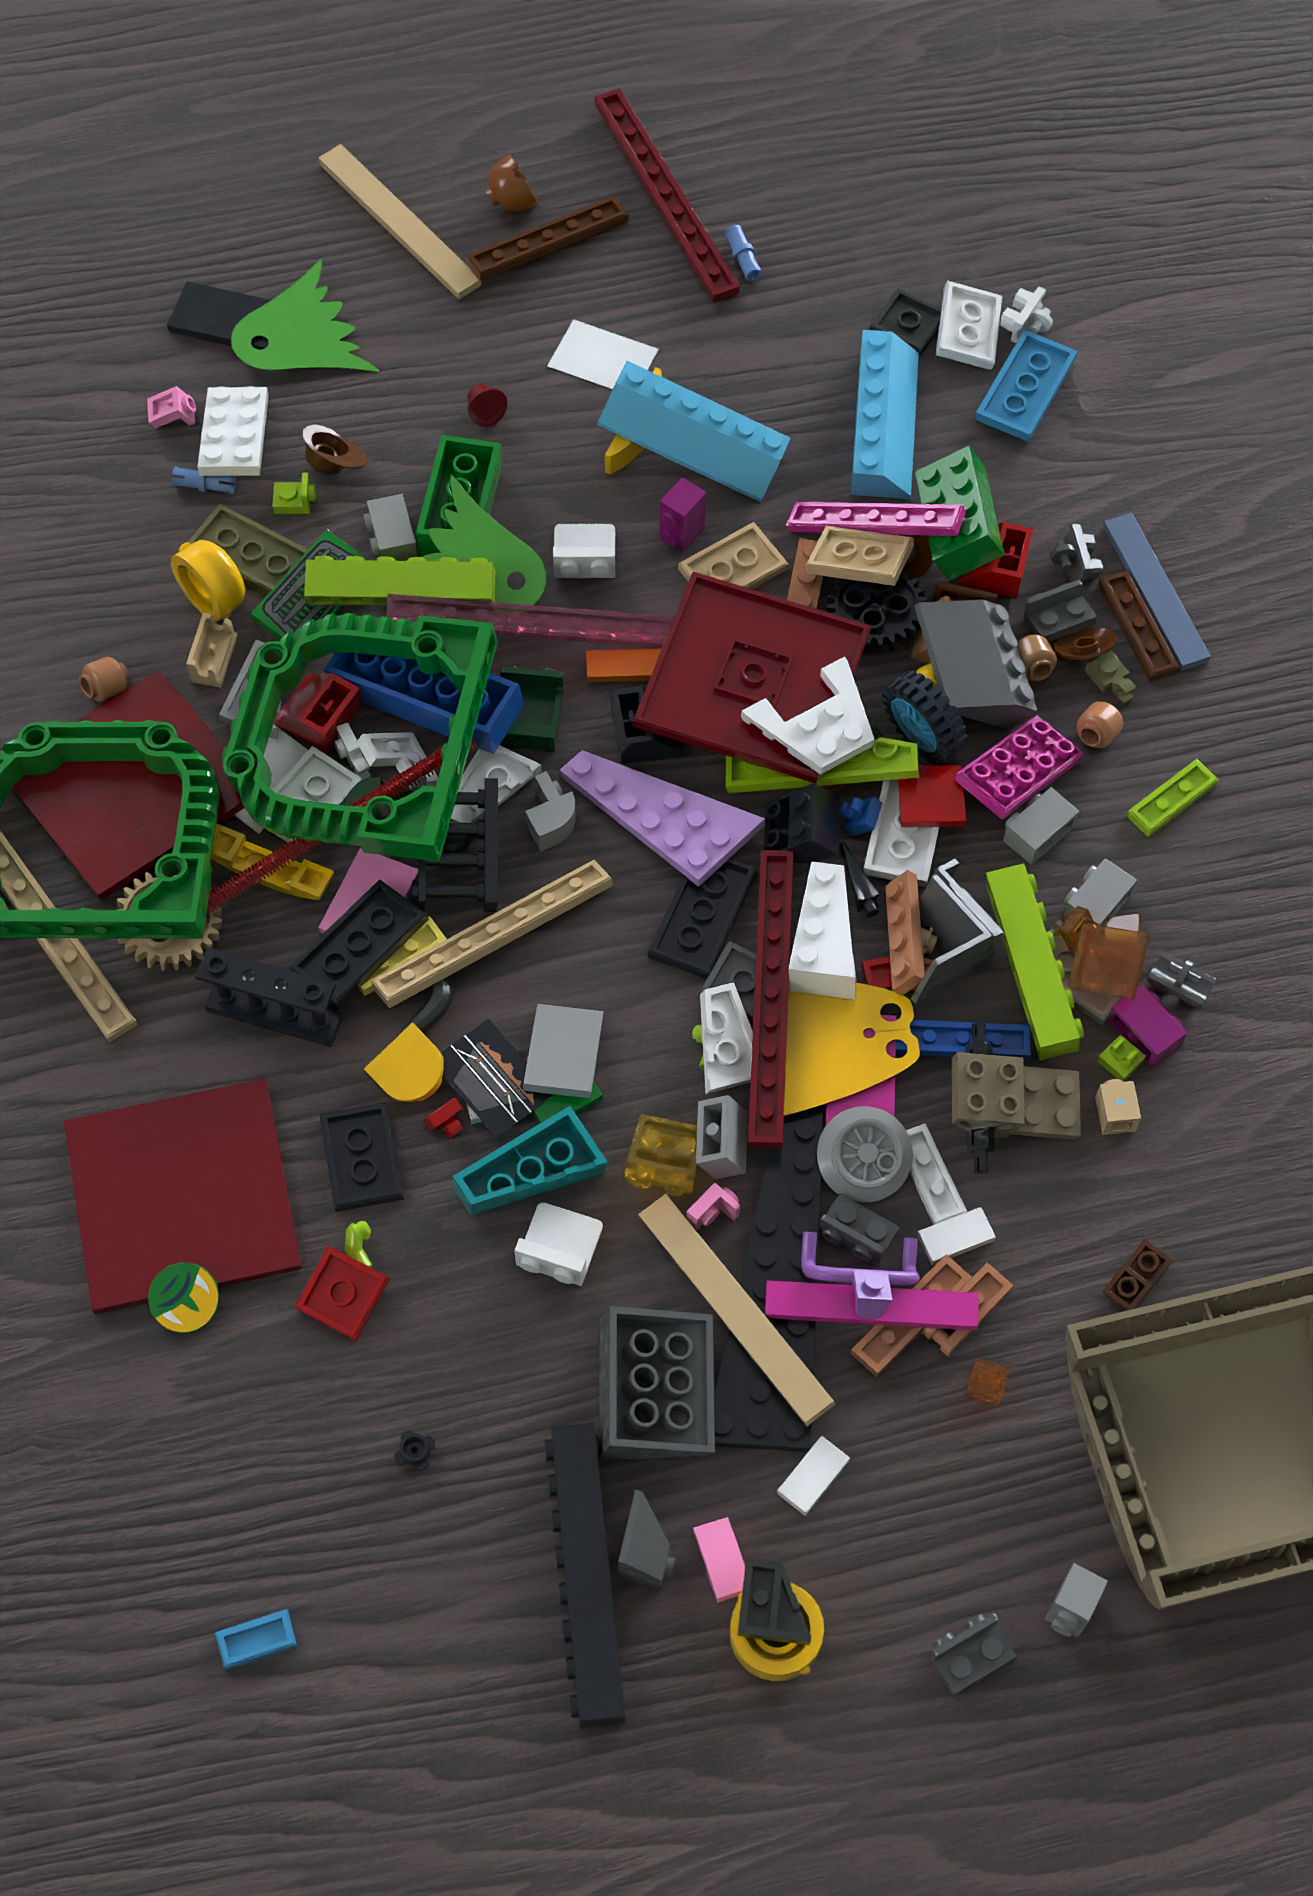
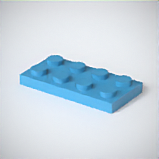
(1026, 385)

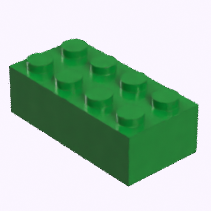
(477, 469)
(962, 481)

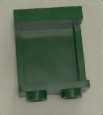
(539, 719)

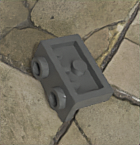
(1059, 612)
(858, 1229)
(971, 1654)

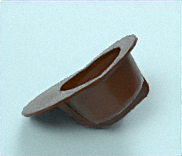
(330, 451)

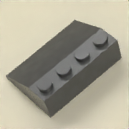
(977, 660)
(655, 1384)

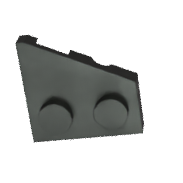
(769, 1605)

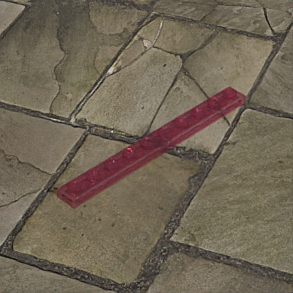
(540, 621)

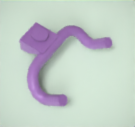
(870, 1286)

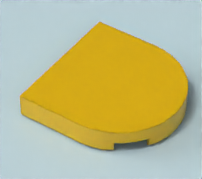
(408, 1067)

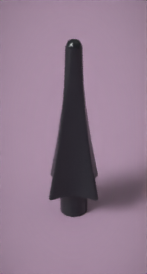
(864, 892)

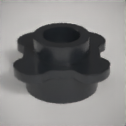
(414, 1440)

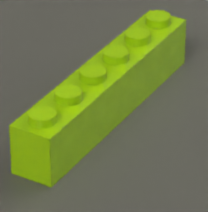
(369, 581)
(1033, 962)

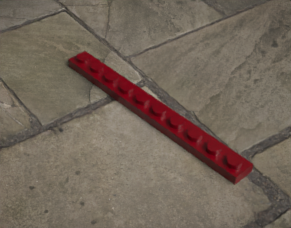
(667, 196)
(771, 1000)

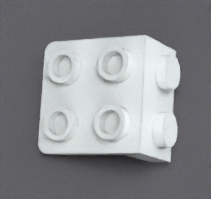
(584, 551)
(559, 1244)

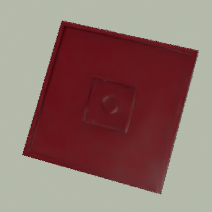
(733, 651)
(100, 805)
(179, 1185)

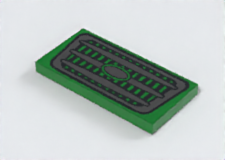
(285, 605)

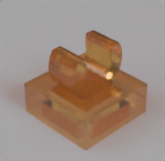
(1072, 926)
(988, 1381)

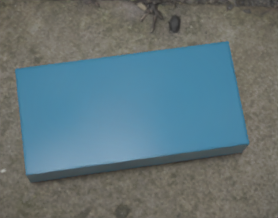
(256, 1639)

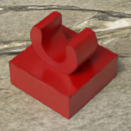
(445, 1118)

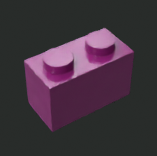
(682, 515)
(1148, 1026)

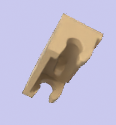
(211, 651)

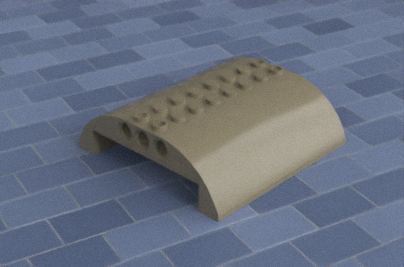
(1203, 1434)

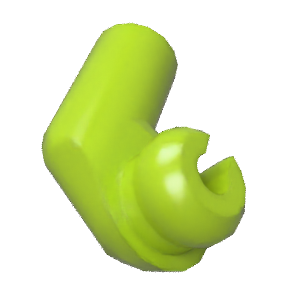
(353, 1242)

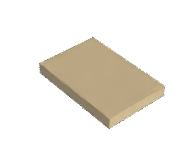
(860, 555)
(740, 558)

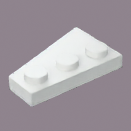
(512, 774)
(725, 1039)

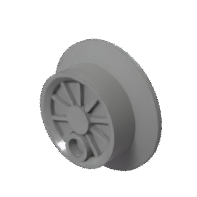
(864, 1154)

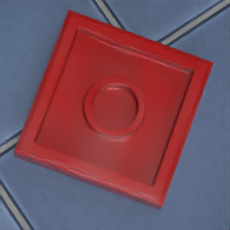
(932, 798)
(342, 1293)

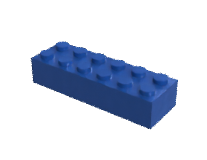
(426, 699)

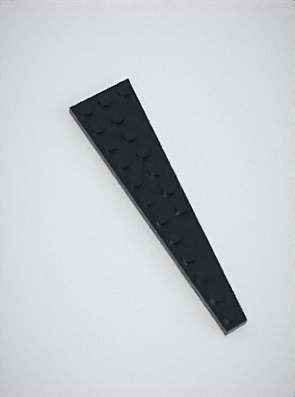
(746, 1403)

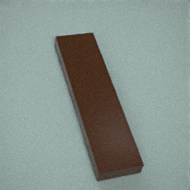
(1138, 626)

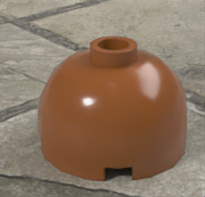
(509, 187)

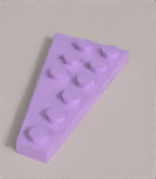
(674, 822)

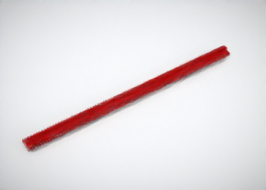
(298, 845)

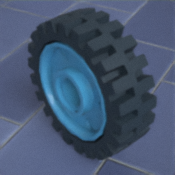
(924, 716)

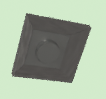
(645, 1548)

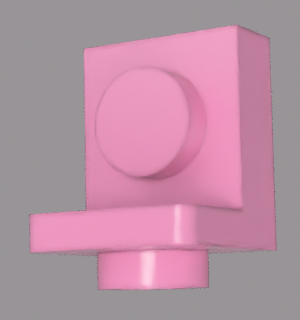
(171, 406)
(707, 1206)

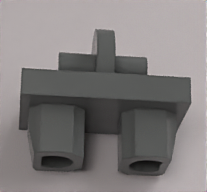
(1074, 553)
(1181, 980)

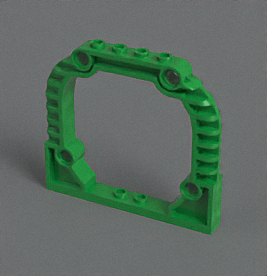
(414, 823)
(170, 905)

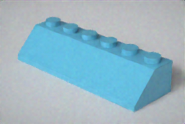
(885, 417)
(693, 431)

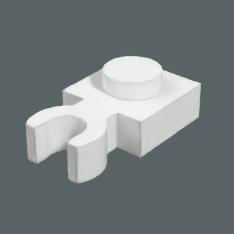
(348, 747)

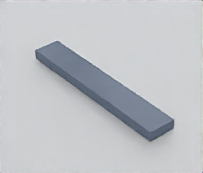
(1156, 591)

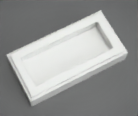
(956, 1235)
(813, 1475)

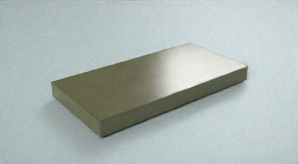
(256, 550)

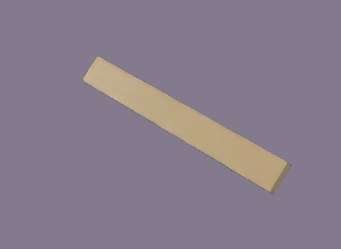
(399, 221)
(491, 933)
(66, 953)
(737, 1310)

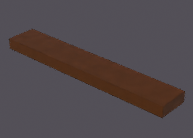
(546, 238)

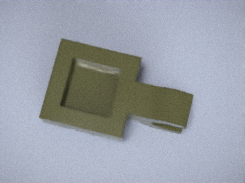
(1111, 674)

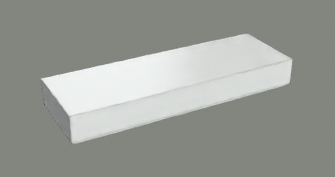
(933, 1178)

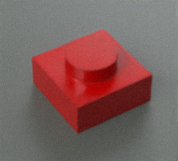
(877, 972)

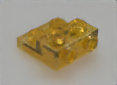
(663, 1155)

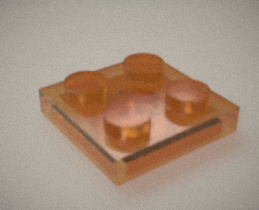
(1108, 961)

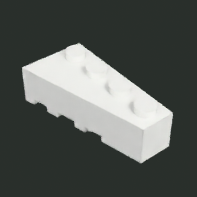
(822, 944)

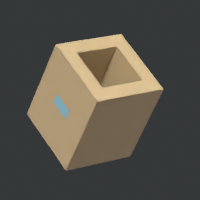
(1117, 1107)

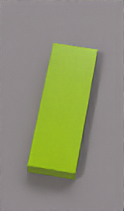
(1172, 798)

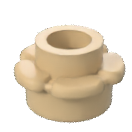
(928, 940)

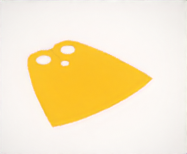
(828, 1048)

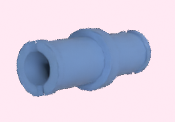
(743, 253)
(202, 483)

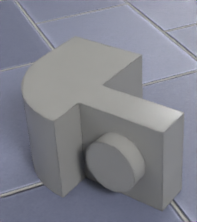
(554, 818)

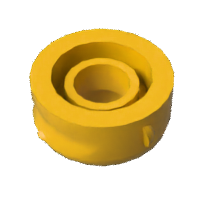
(208, 578)
(781, 1662)

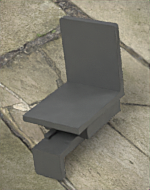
(961, 931)

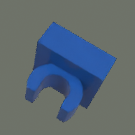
(860, 815)

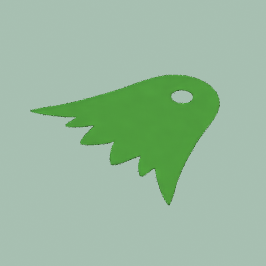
(298, 331)
(480, 536)

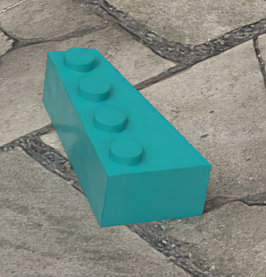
(531, 1164)

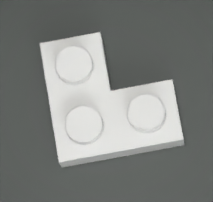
(394, 750)

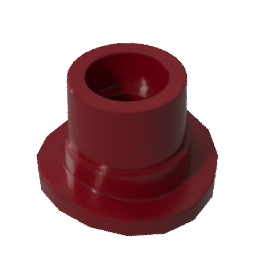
(486, 405)

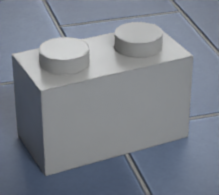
(390, 528)
(1040, 825)
(1103, 892)
(721, 1137)
(1075, 1601)

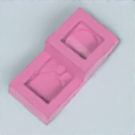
(721, 1558)

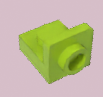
(294, 496)

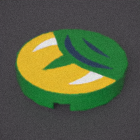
(183, 1297)

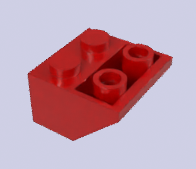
(1005, 573)
(318, 708)

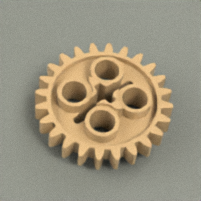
(171, 949)

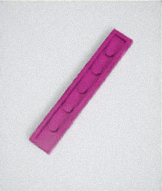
(878, 517)
(837, 1304)

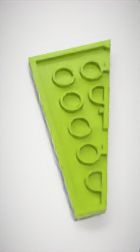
(884, 761)

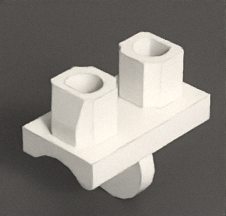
(1031, 314)

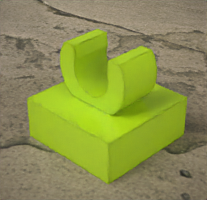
(1121, 1058)

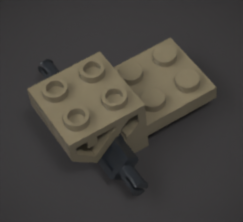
(1005, 1098)

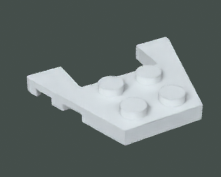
(825, 732)

